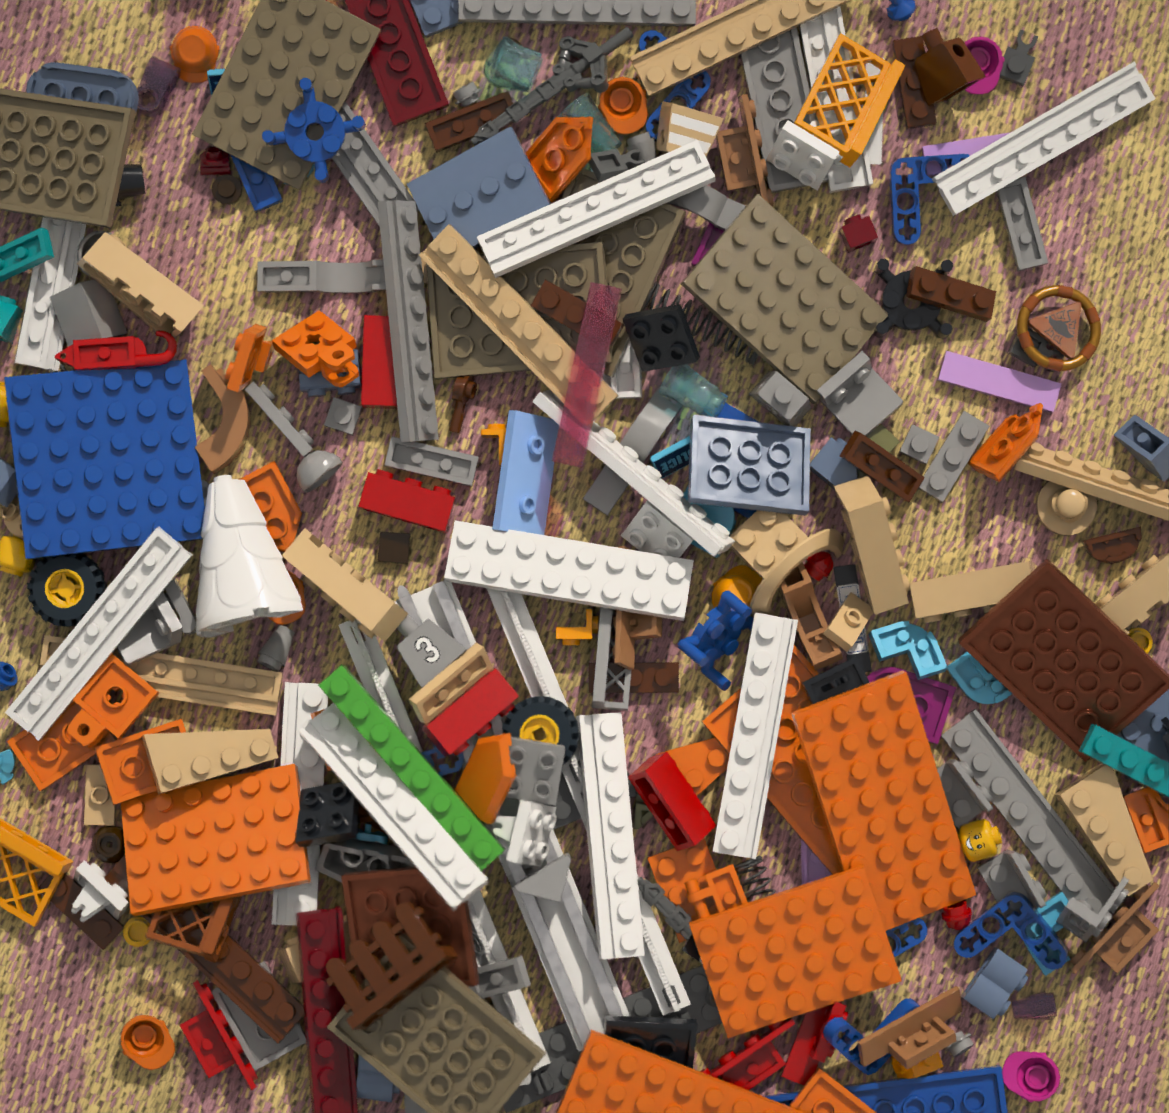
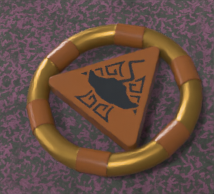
(1059, 328)

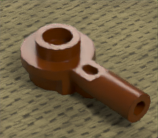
(463, 390)

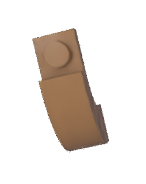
(234, 428)
(802, 605)

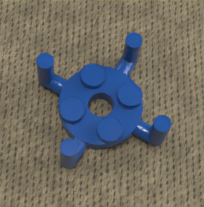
(314, 113)
(718, 636)

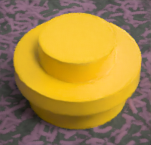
(1142, 638)
(135, 931)

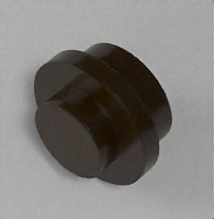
(226, 189)

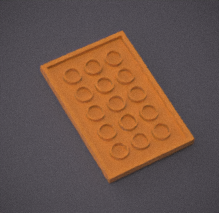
(214, 840)
(795, 951)

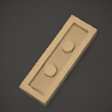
(451, 683)

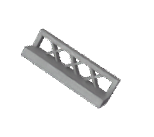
(602, 669)

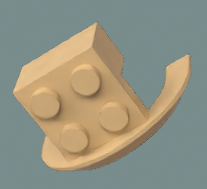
(774, 548)

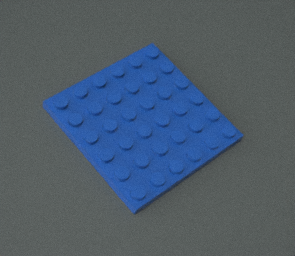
(104, 458)

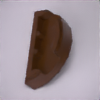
(1114, 546)

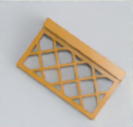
(872, 104)
(33, 853)

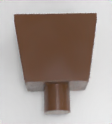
(946, 68)

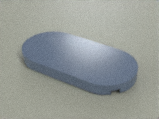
(84, 84)

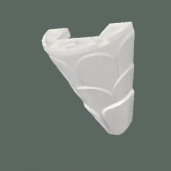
(239, 563)

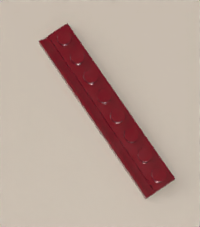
(329, 1057)

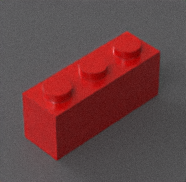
(377, 364)
(407, 501)
(471, 713)
(672, 801)

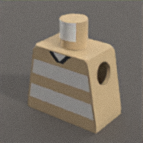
(684, 125)

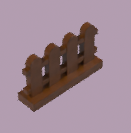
(411, 974)

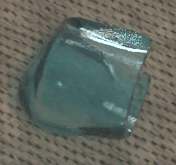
(512, 66)

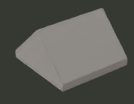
(87, 312)
(547, 881)

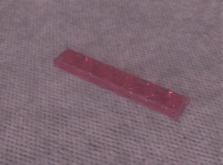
(586, 374)

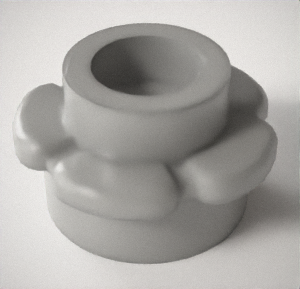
(467, 94)
(961, 1045)

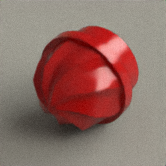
(819, 565)
(957, 915)

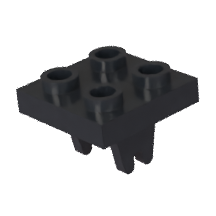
(661, 337)
(835, 681)
(327, 815)

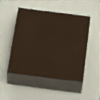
(394, 547)

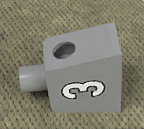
(781, 398)
(427, 649)

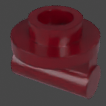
(214, 162)

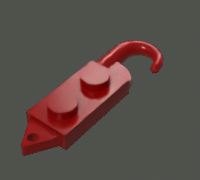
(115, 353)

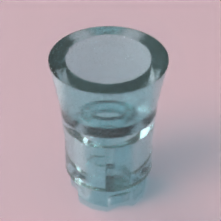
(603, 135)
(693, 391)

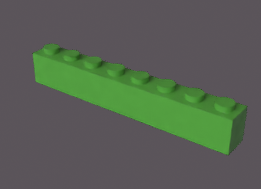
(412, 767)

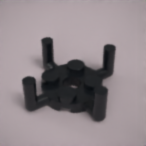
(898, 313)

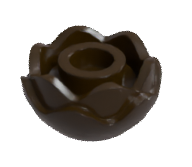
(100, 847)

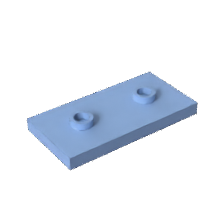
(525, 473)

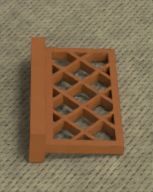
(213, 936)

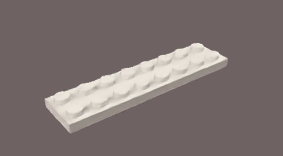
(569, 570)

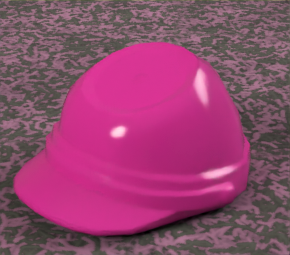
(990, 61)
(1031, 1075)

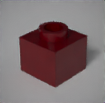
(858, 232)

